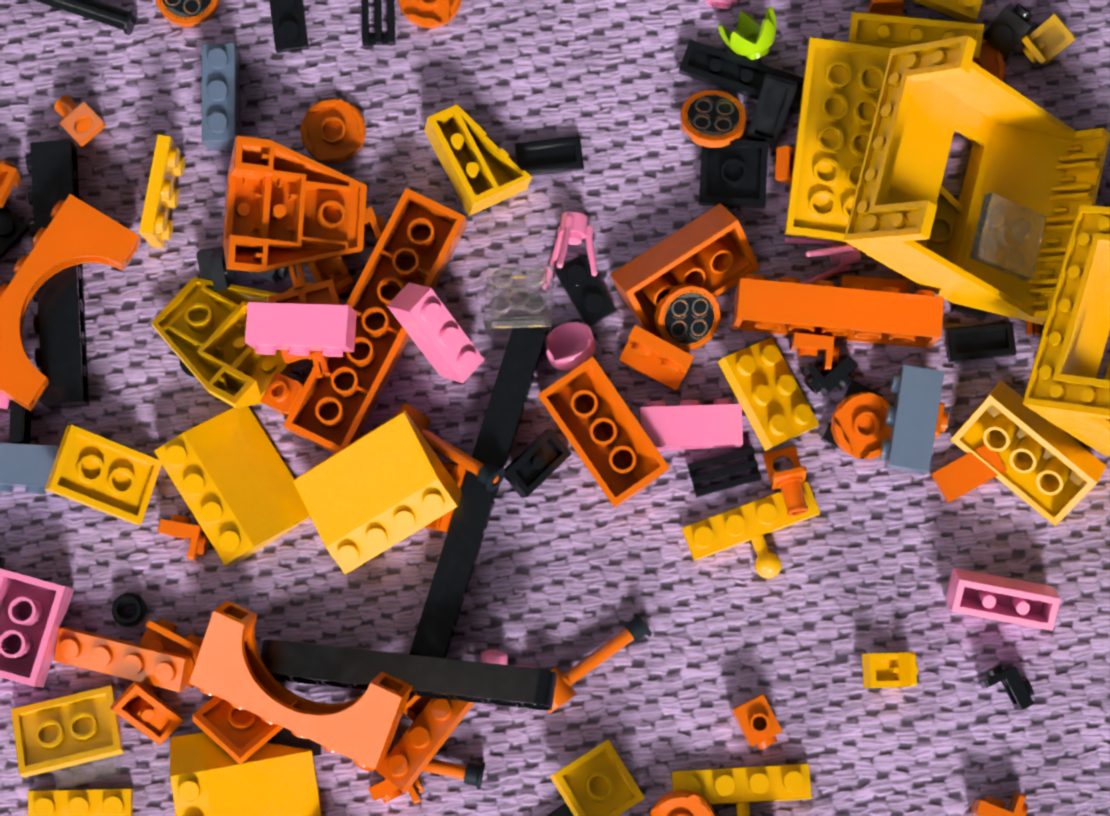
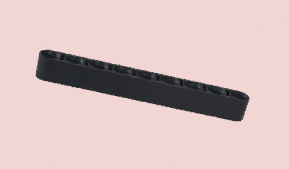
(429, 675)

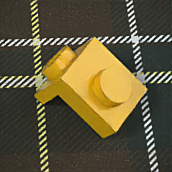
(1047, 40)
(889, 670)

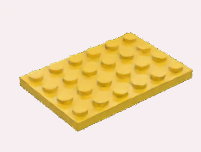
(832, 135)

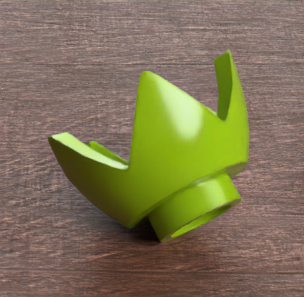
(751, 37)

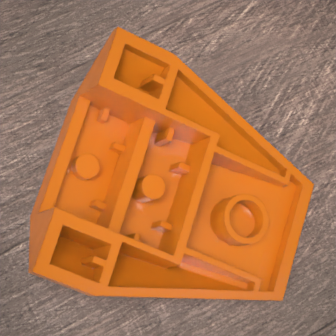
(287, 209)

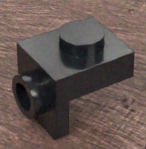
(1009, 28)
(213, 268)
(839, 377)
(1017, 687)

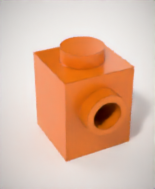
(757, 722)

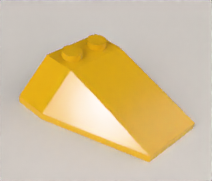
(209, 338)
(269, 783)

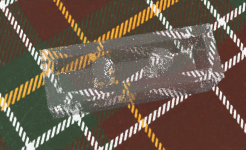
(88, 772)

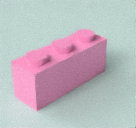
(300, 328)
(435, 332)
(693, 424)
(1002, 599)

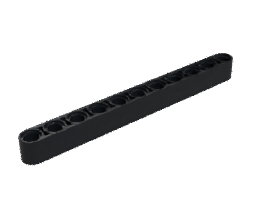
(476, 502)

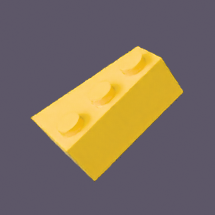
(472, 162)

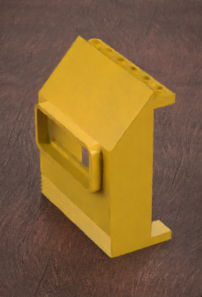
(1014, 153)
(1075, 336)

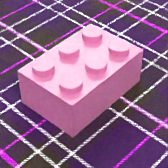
(29, 626)

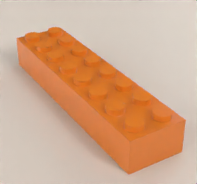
(410, 250)

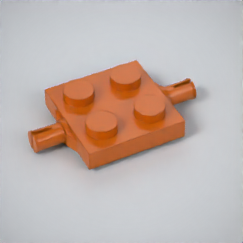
(308, 293)

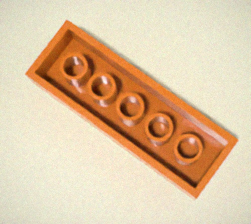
(838, 311)

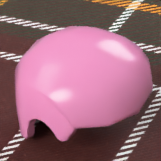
(569, 345)

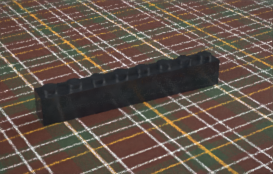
(61, 297)

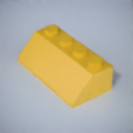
(1040, 458)

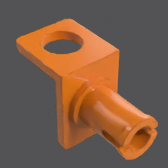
(79, 120)
(788, 480)

